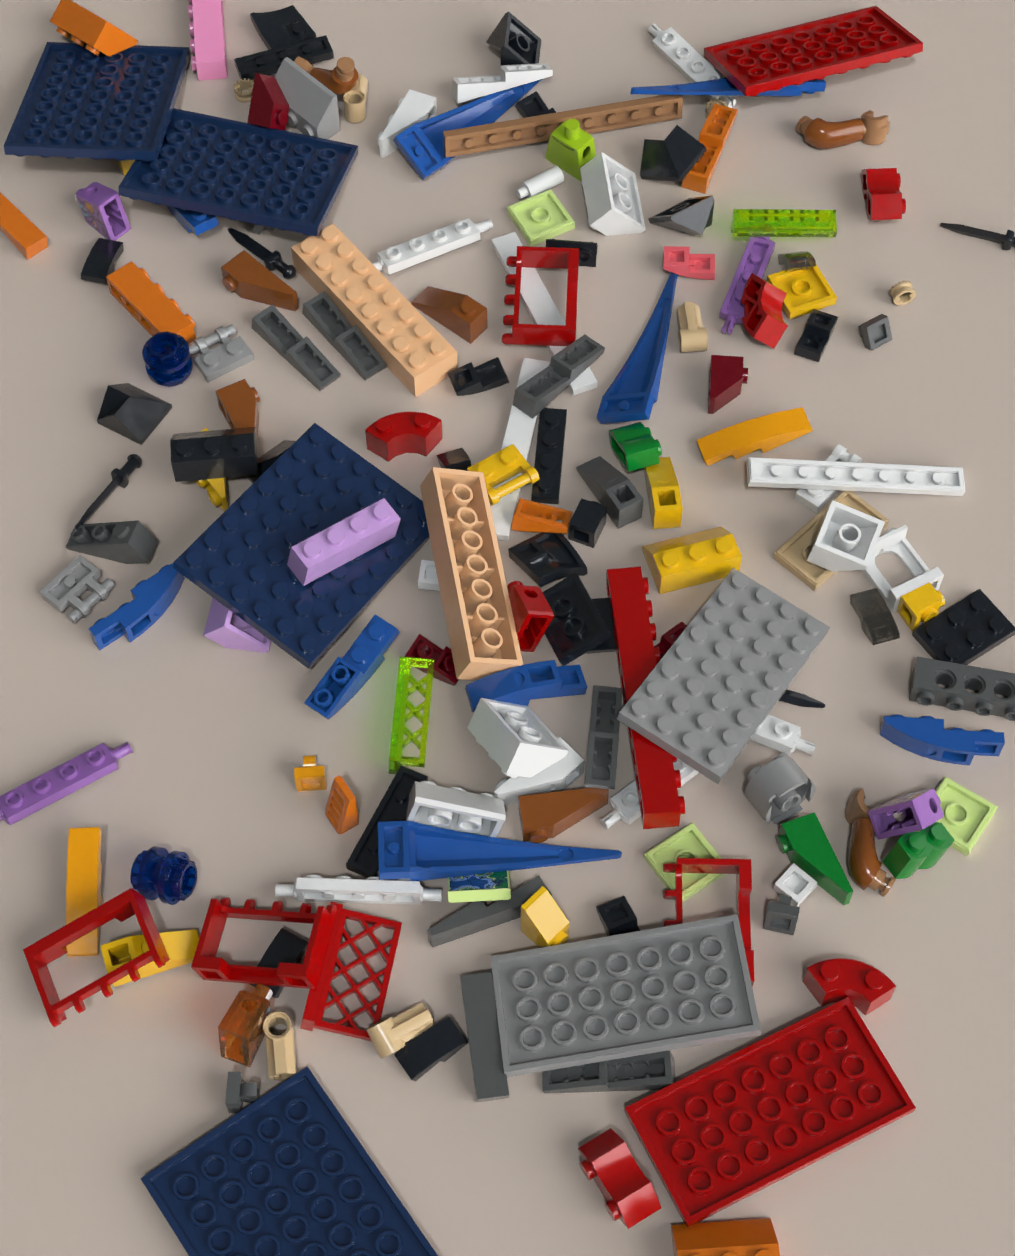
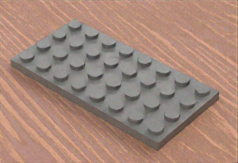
(723, 675)
(623, 996)

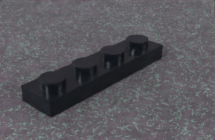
(269, 61)
(549, 455)
(392, 807)

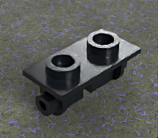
(587, 250)

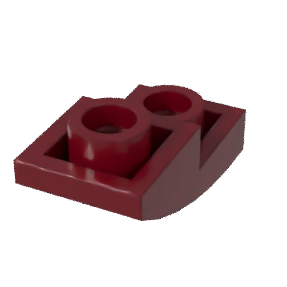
(443, 660)

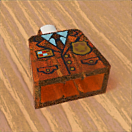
(242, 1025)

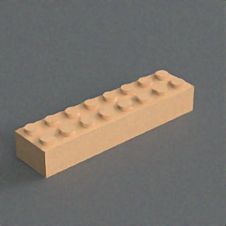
(383, 315)
(470, 573)

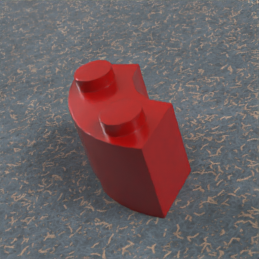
(883, 194)
(763, 310)
(404, 434)
(843, 978)
(618, 1178)

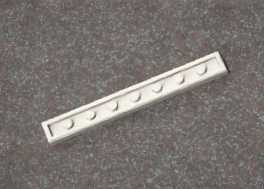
(539, 303)
(520, 433)
(855, 476)

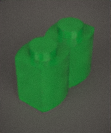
(635, 446)
(918, 850)

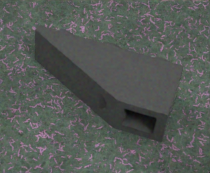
(612, 491)
(116, 541)

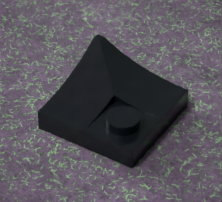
(282, 27)
(547, 558)

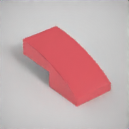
(681, 262)

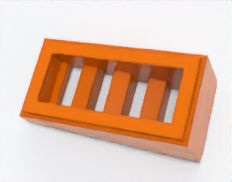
(535, 518)
(341, 807)

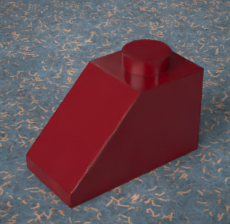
(268, 103)
(725, 380)

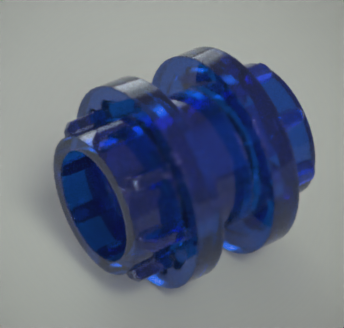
(167, 359)
(164, 875)

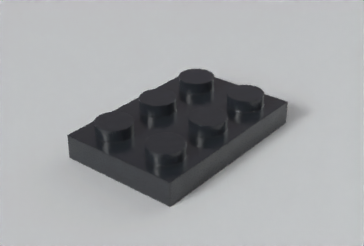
(576, 620)
(965, 630)

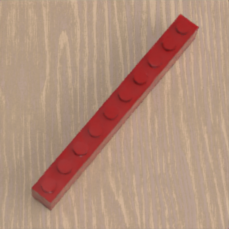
(636, 659)

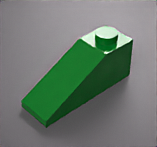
(811, 851)

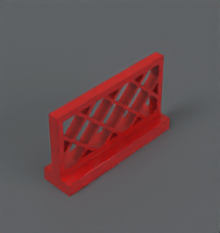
(317, 997)

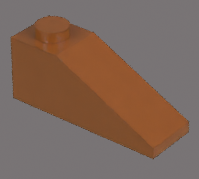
(257, 283)
(453, 311)
(239, 405)
(553, 812)

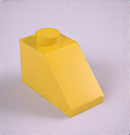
(543, 920)

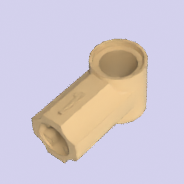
(355, 101)
(691, 333)
(392, 1033)
(280, 1048)

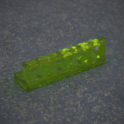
(783, 223)
(401, 716)

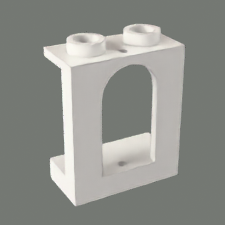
(894, 542)

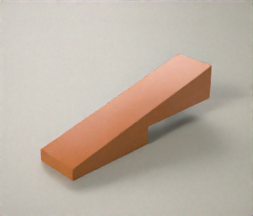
(713, 137)
(21, 230)

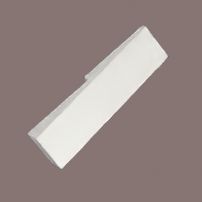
(510, 76)

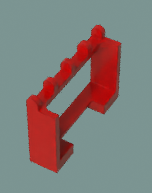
(542, 334)
(743, 872)
(54, 946)
(287, 974)

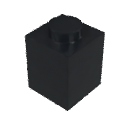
(587, 523)

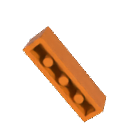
(149, 303)

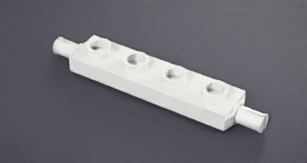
(686, 59)
(430, 245)
(782, 736)
(626, 802)
(358, 891)

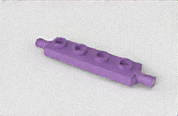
(755, 261)
(60, 782)

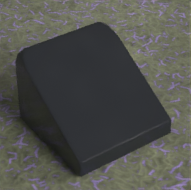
(454, 459)

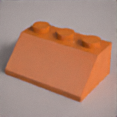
(90, 29)
(726, 1238)

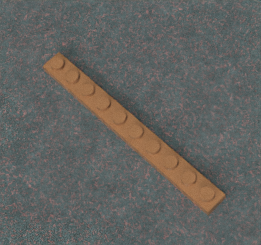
(540, 127)

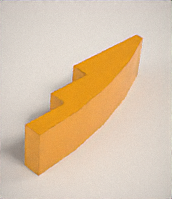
(754, 434)
(83, 885)

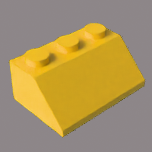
(692, 559)

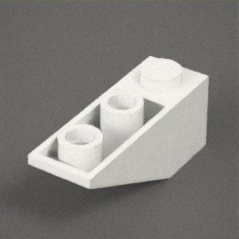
(411, 110)
(552, 779)

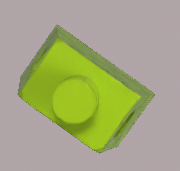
(570, 148)

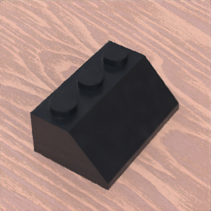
(214, 454)

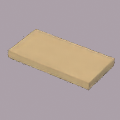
(796, 550)

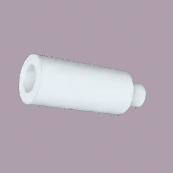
(540, 183)

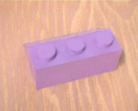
(232, 631)

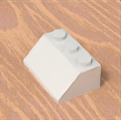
(611, 197)
(515, 738)
(455, 809)

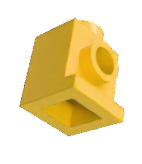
(920, 605)

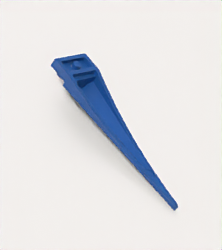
(724, 87)
(424, 140)
(638, 381)
(432, 852)

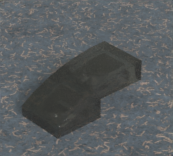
(796, 260)
(875, 616)

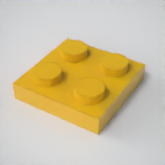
(804, 291)

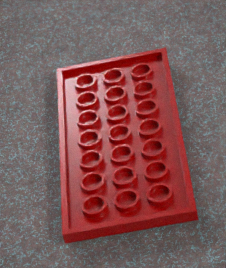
(812, 50)
(768, 1111)

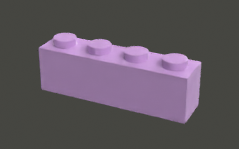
(343, 541)

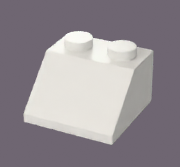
(845, 539)

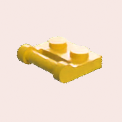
(502, 467)

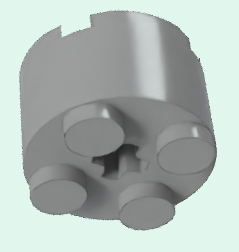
(779, 789)

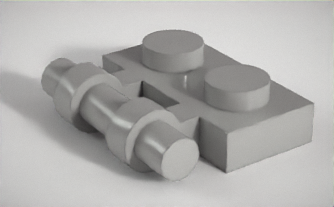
(223, 358)
(73, 582)

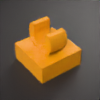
(310, 776)

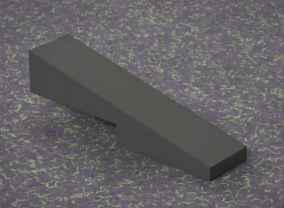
(342, 336)
(294, 348)
(563, 370)
(603, 738)
(478, 917)
(484, 1037)
(632, 1073)

